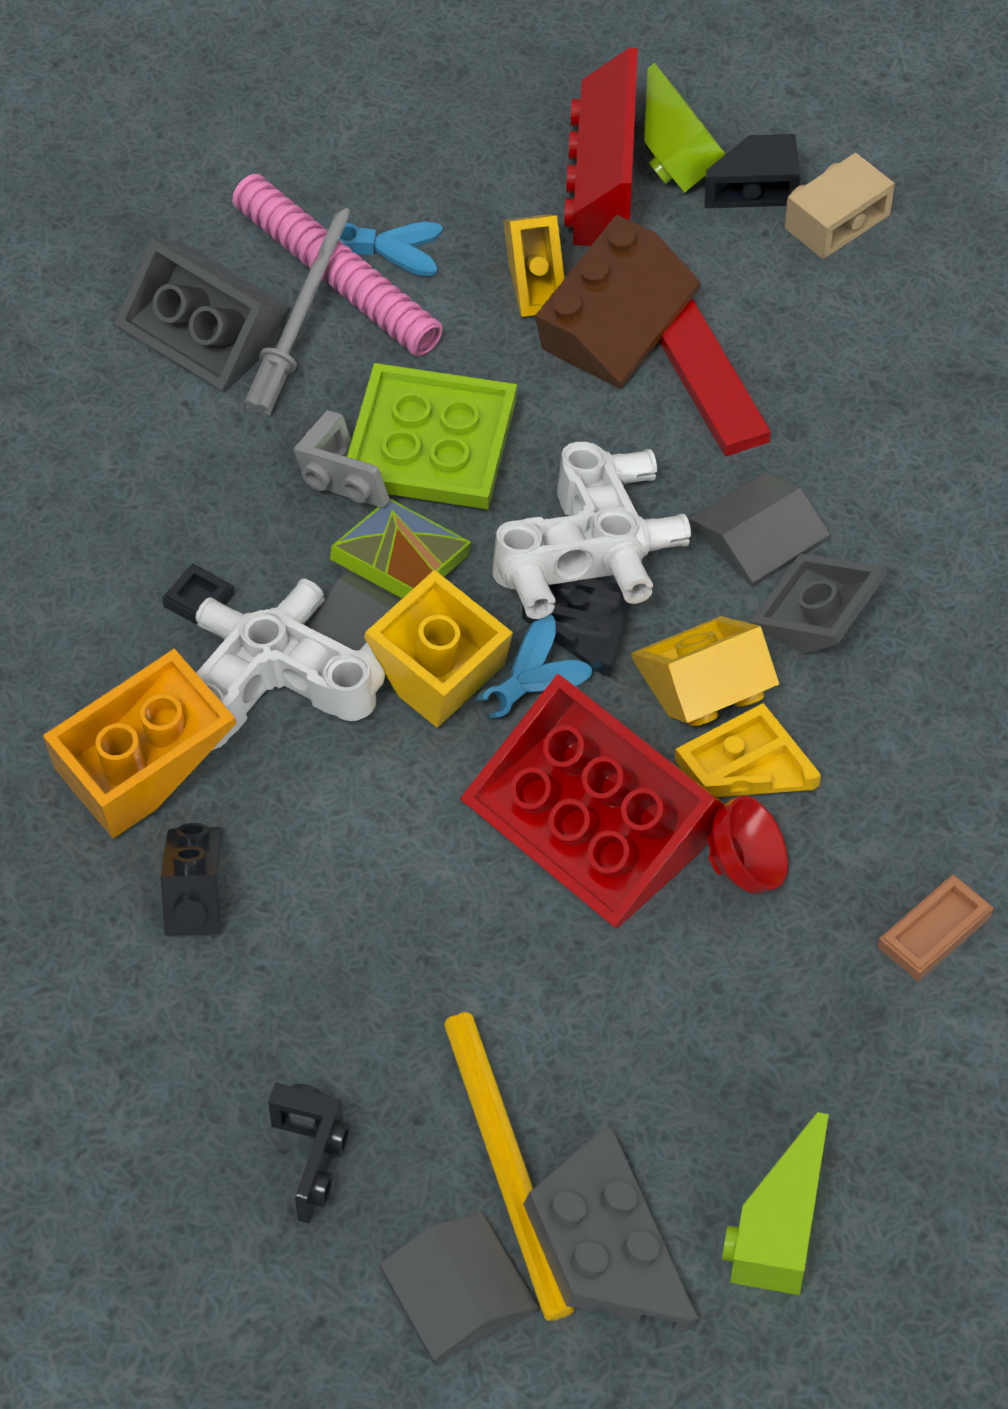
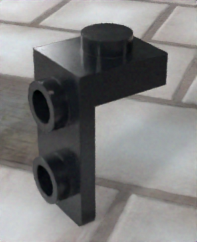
(191, 880)
(315, 1115)

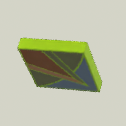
(399, 548)

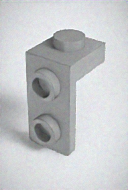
(326, 465)

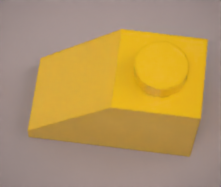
(534, 260)

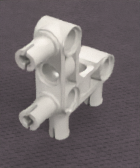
(595, 540)
(280, 651)

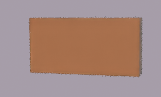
(935, 927)

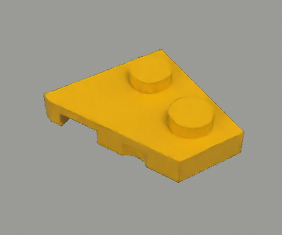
(748, 758)

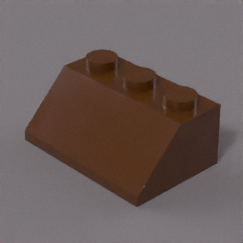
(616, 302)

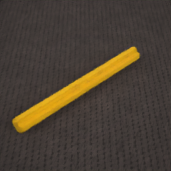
(504, 1156)

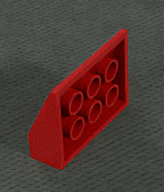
(593, 802)

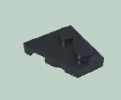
(589, 621)

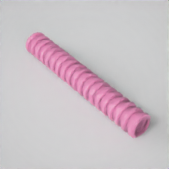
(345, 271)

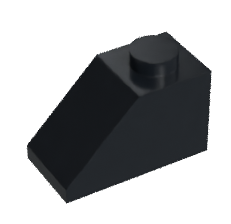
(754, 173)

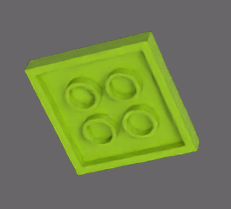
(434, 433)

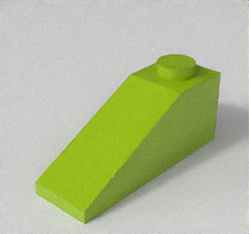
(676, 134)
(778, 1216)

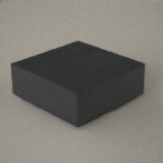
(193, 589)

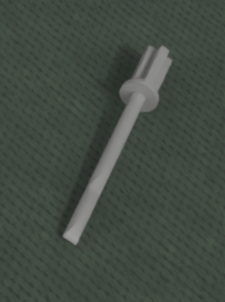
(276, 361)

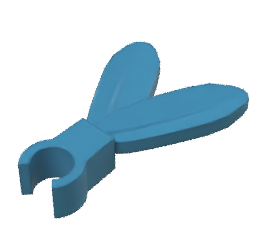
(396, 245)
(528, 671)

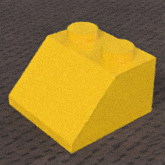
(438, 647)
(708, 669)

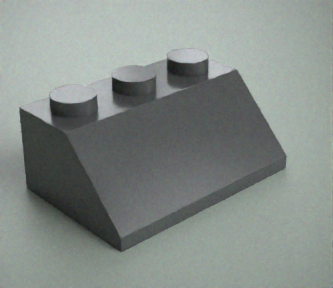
(200, 313)

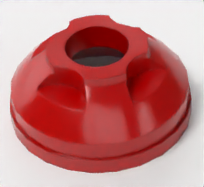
(748, 846)

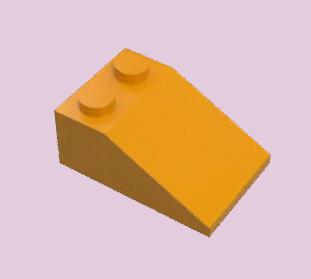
(138, 741)

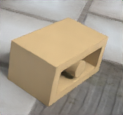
(839, 205)

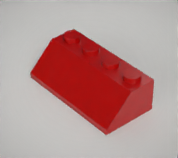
(602, 148)

